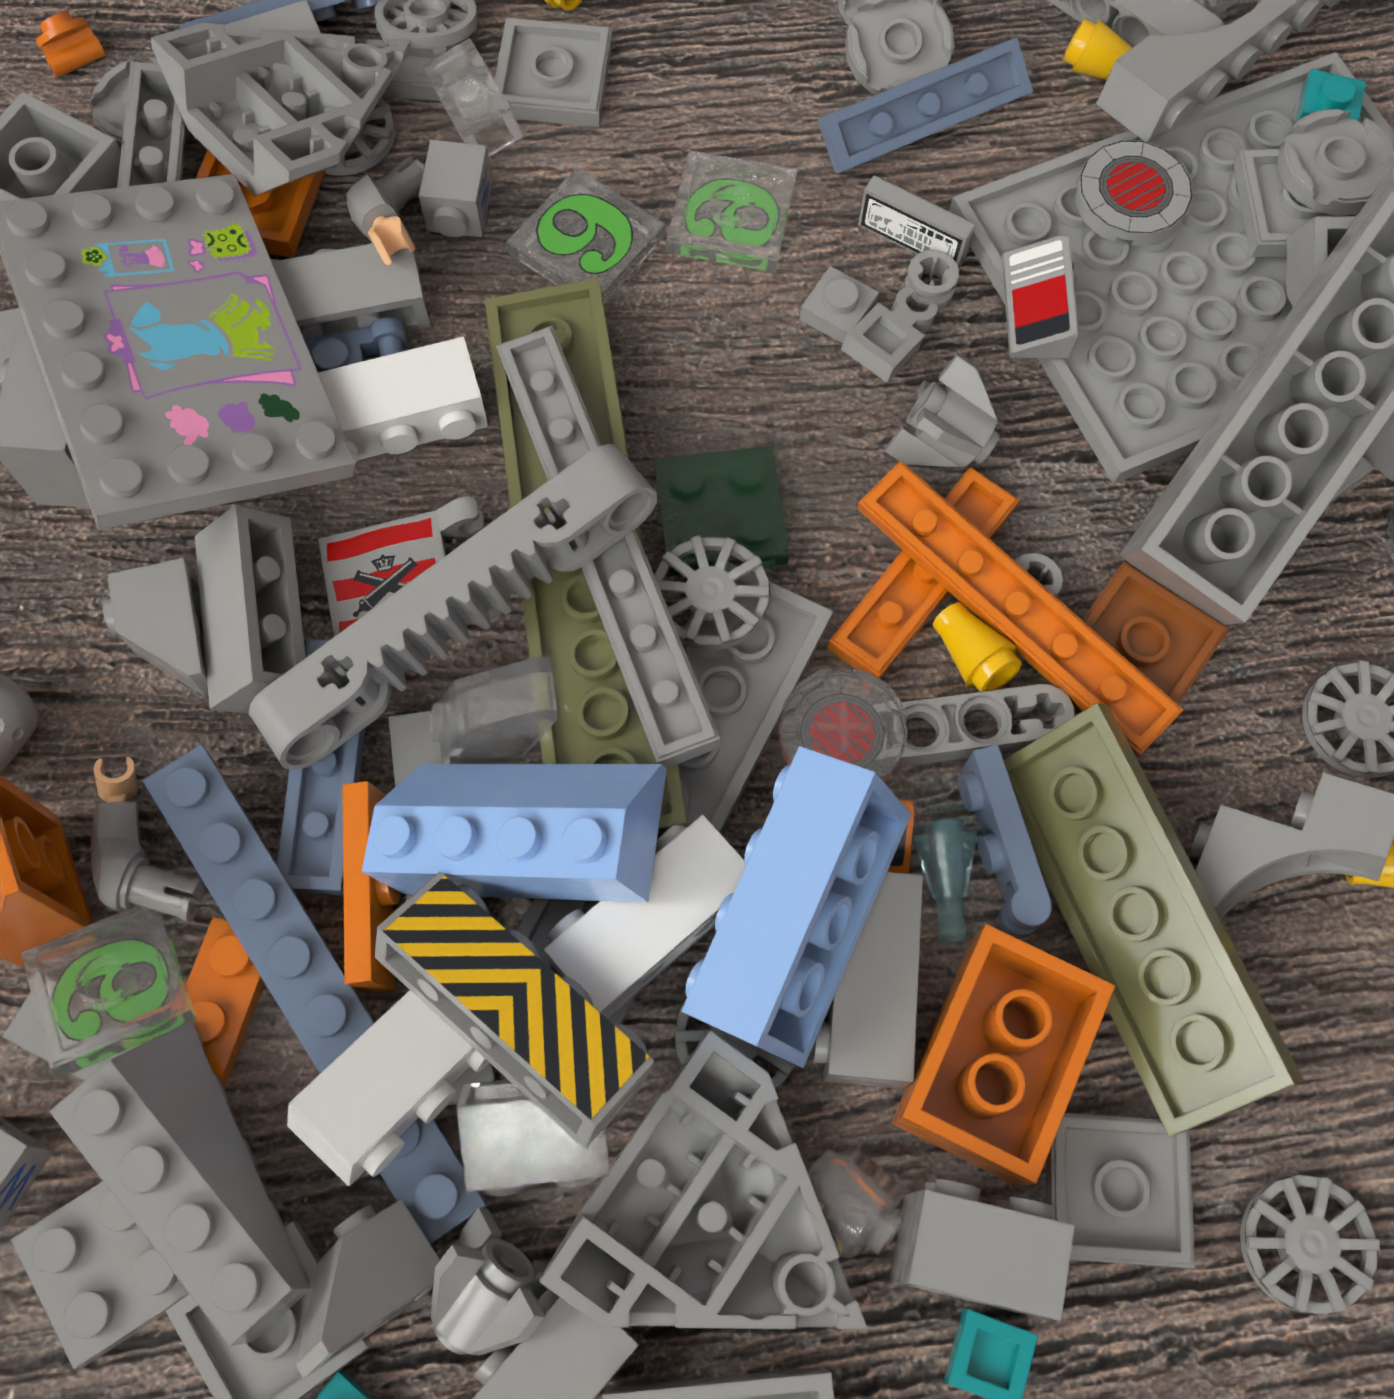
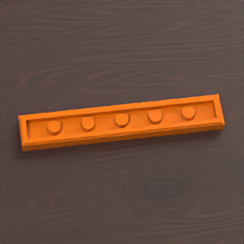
(1016, 605)

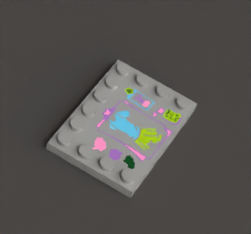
(168, 348)

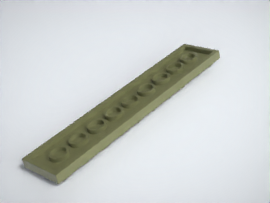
(561, 618)

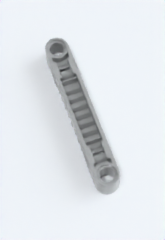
(316, 707)

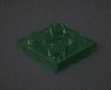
(722, 497)

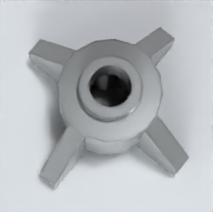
(949, 422)
(485, 1291)

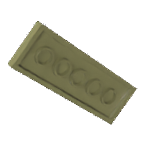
(1146, 925)

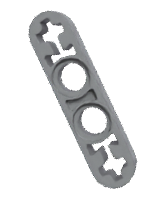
(954, 740)

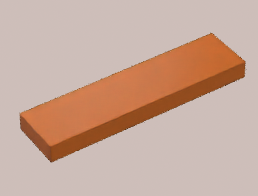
(907, 593)

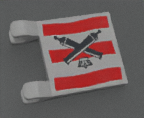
(380, 559)

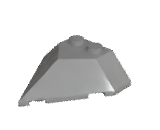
(276, 101)
(706, 1216)

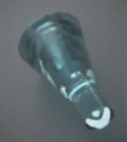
(947, 861)

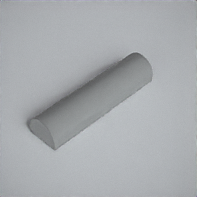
(152, 130)

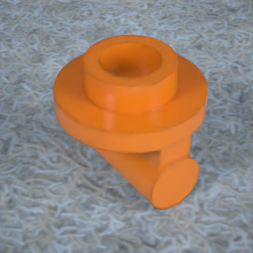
(68, 43)

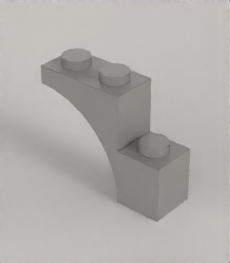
(1334, 832)

